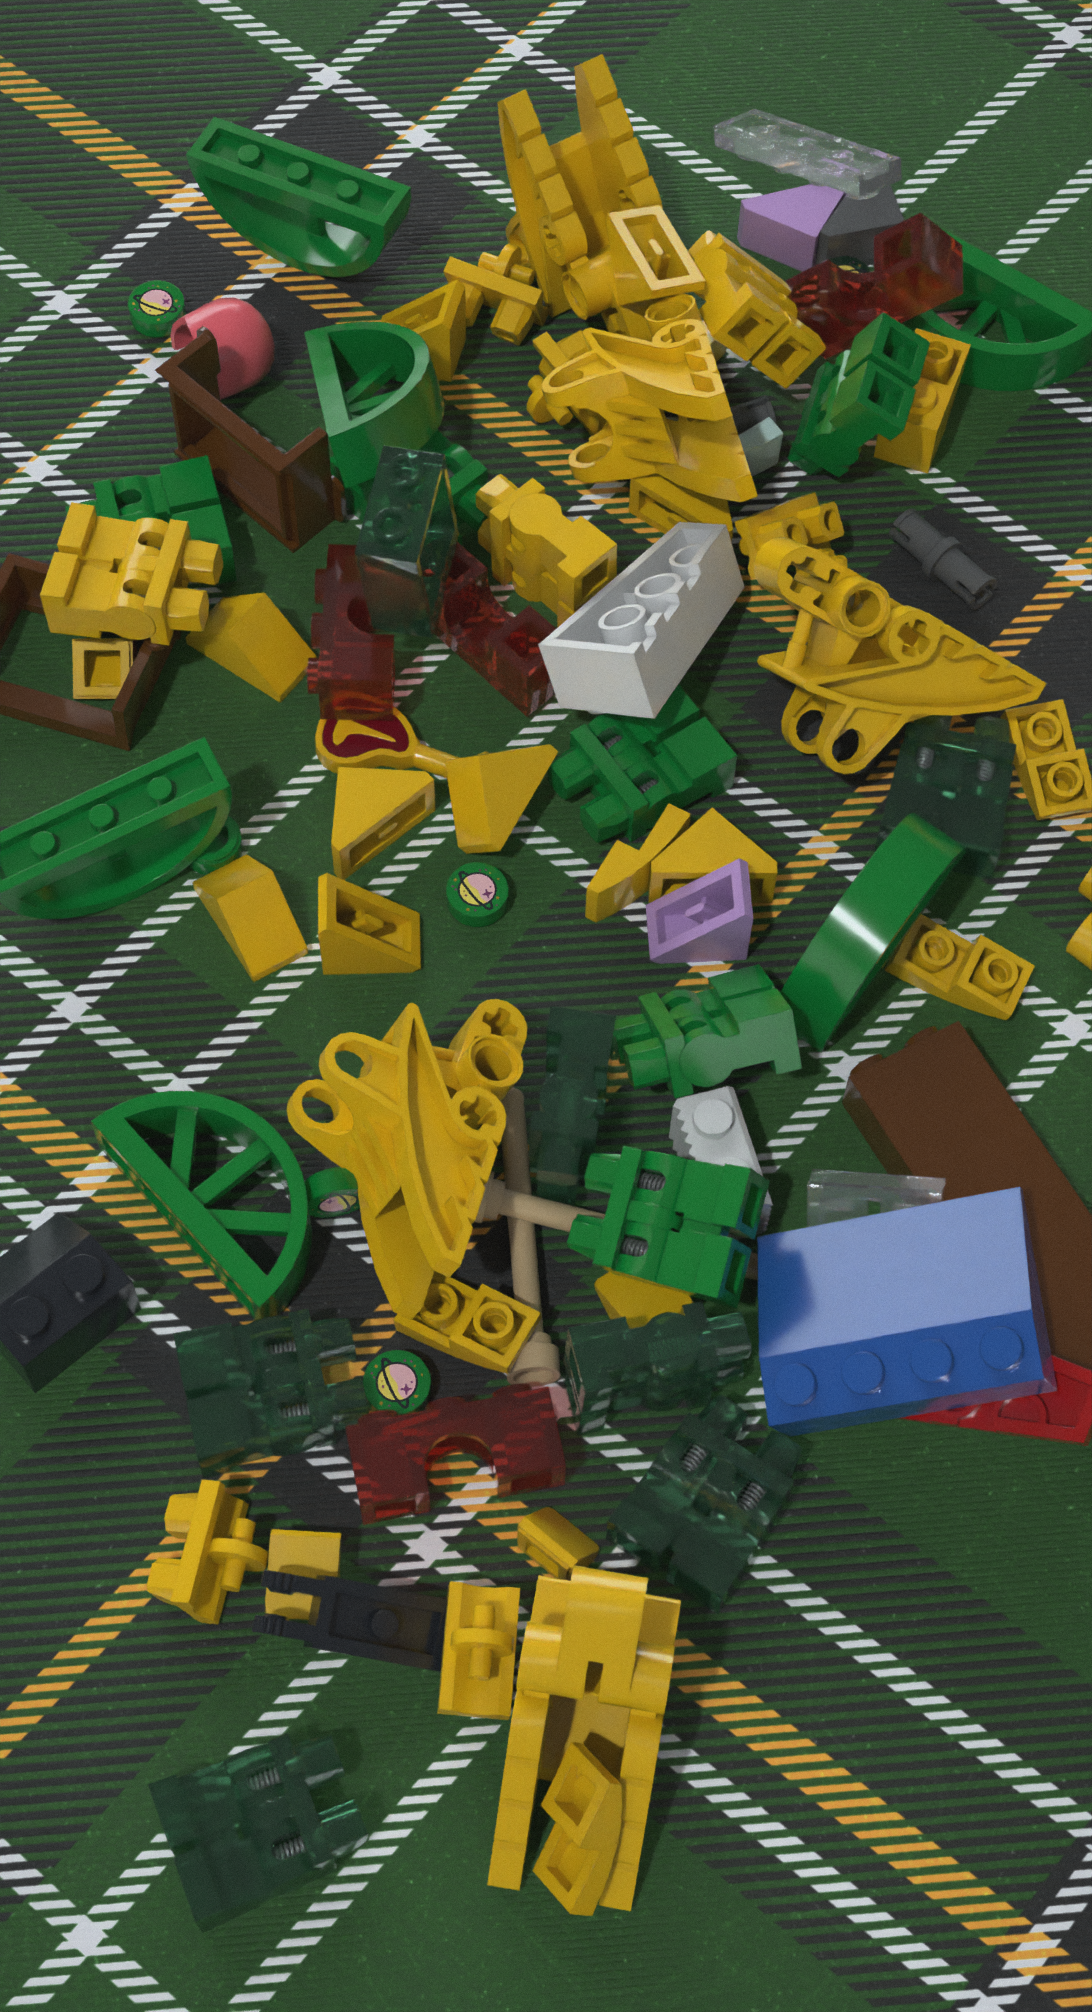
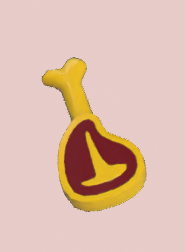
(376, 745)

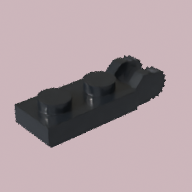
(361, 1620)

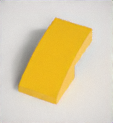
(626, 870)
(586, 1831)

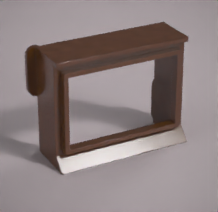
(283, 493)
(20, 589)

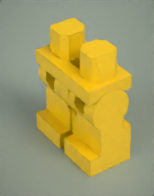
(751, 311)
(541, 548)
(128, 577)

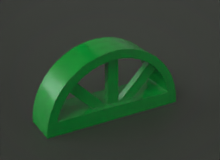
(285, 193)
(1025, 310)
(362, 424)
(115, 837)
(868, 927)
(206, 1231)

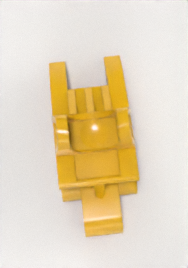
(566, 196)
(630, 388)
(873, 658)
(415, 1136)
(594, 1676)

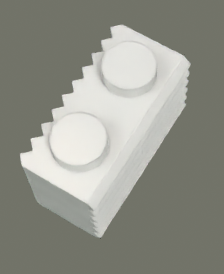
(714, 1131)

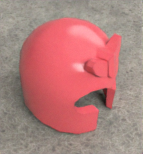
(242, 341)

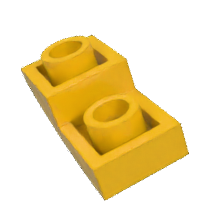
(1047, 760)
(961, 972)
(471, 1323)

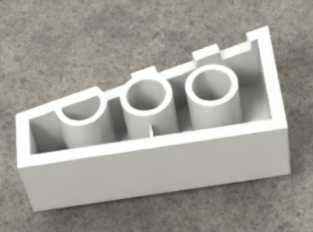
(645, 625)

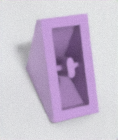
(787, 223)
(703, 919)

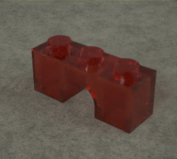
(912, 273)
(489, 638)
(353, 666)
(509, 1432)

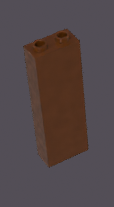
(949, 1117)

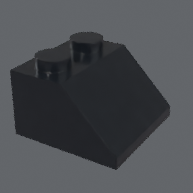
(59, 1299)

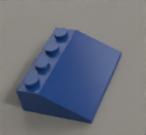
(901, 1314)

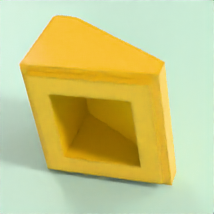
(101, 666)
(637, 1299)
(555, 1543)
(301, 1555)

